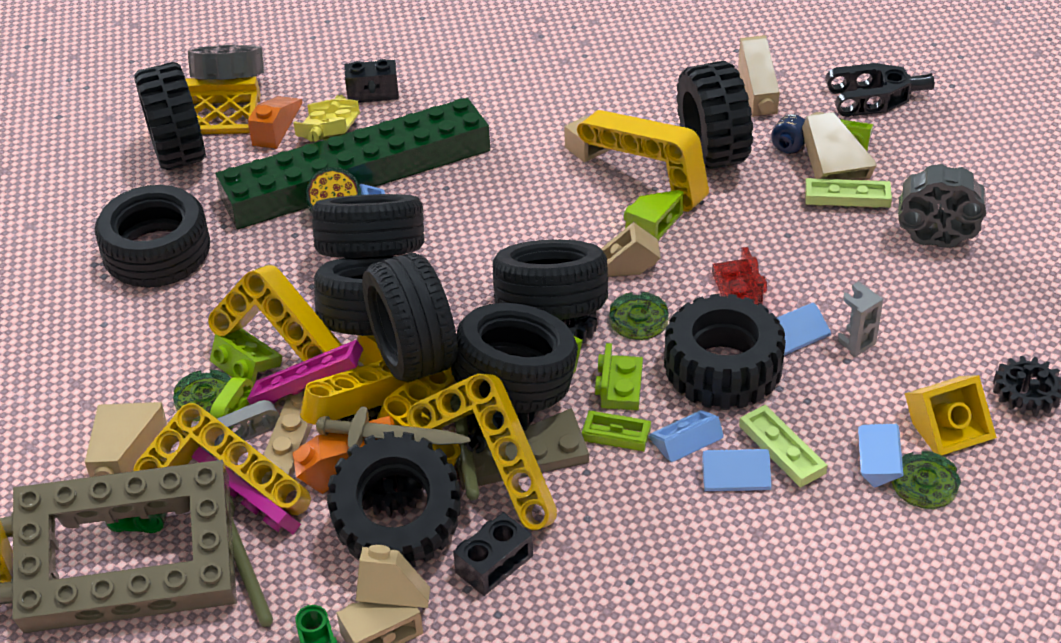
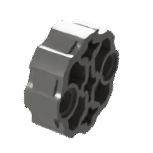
(225, 61)
(939, 189)

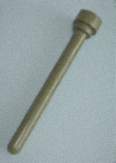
(466, 455)
(249, 578)

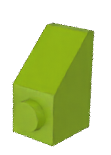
(655, 212)

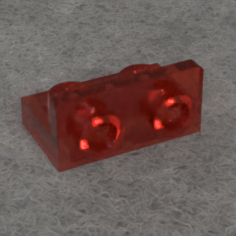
(740, 277)

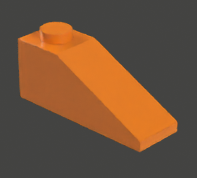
(271, 120)
(317, 458)

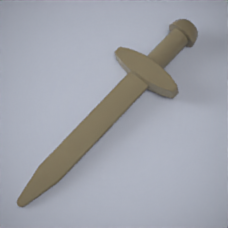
(361, 428)

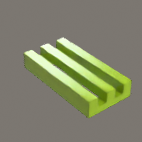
(616, 434)

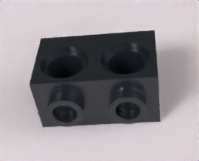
(493, 553)

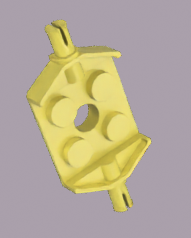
(328, 119)

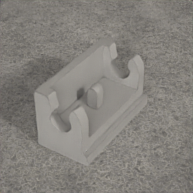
(864, 319)

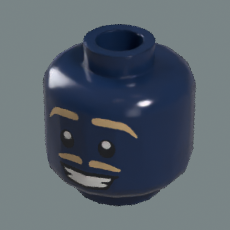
(788, 134)

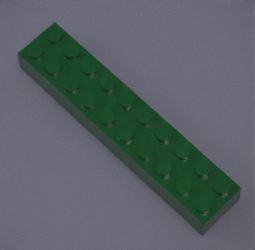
(371, 154)

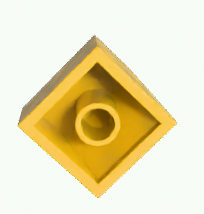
(951, 414)

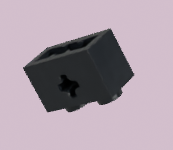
(371, 80)

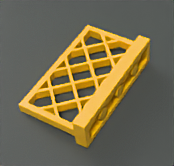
(225, 91)

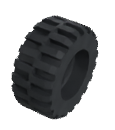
(718, 110)
(170, 115)
(724, 378)
(389, 458)

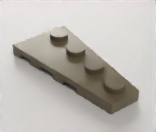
(554, 442)

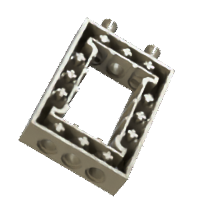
(50, 603)

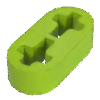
(232, 397)

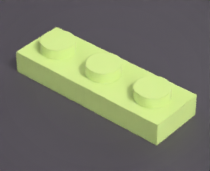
(848, 193)
(783, 445)

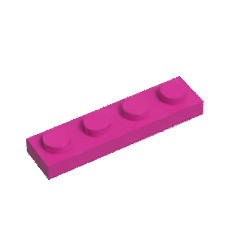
(295, 378)
(253, 499)

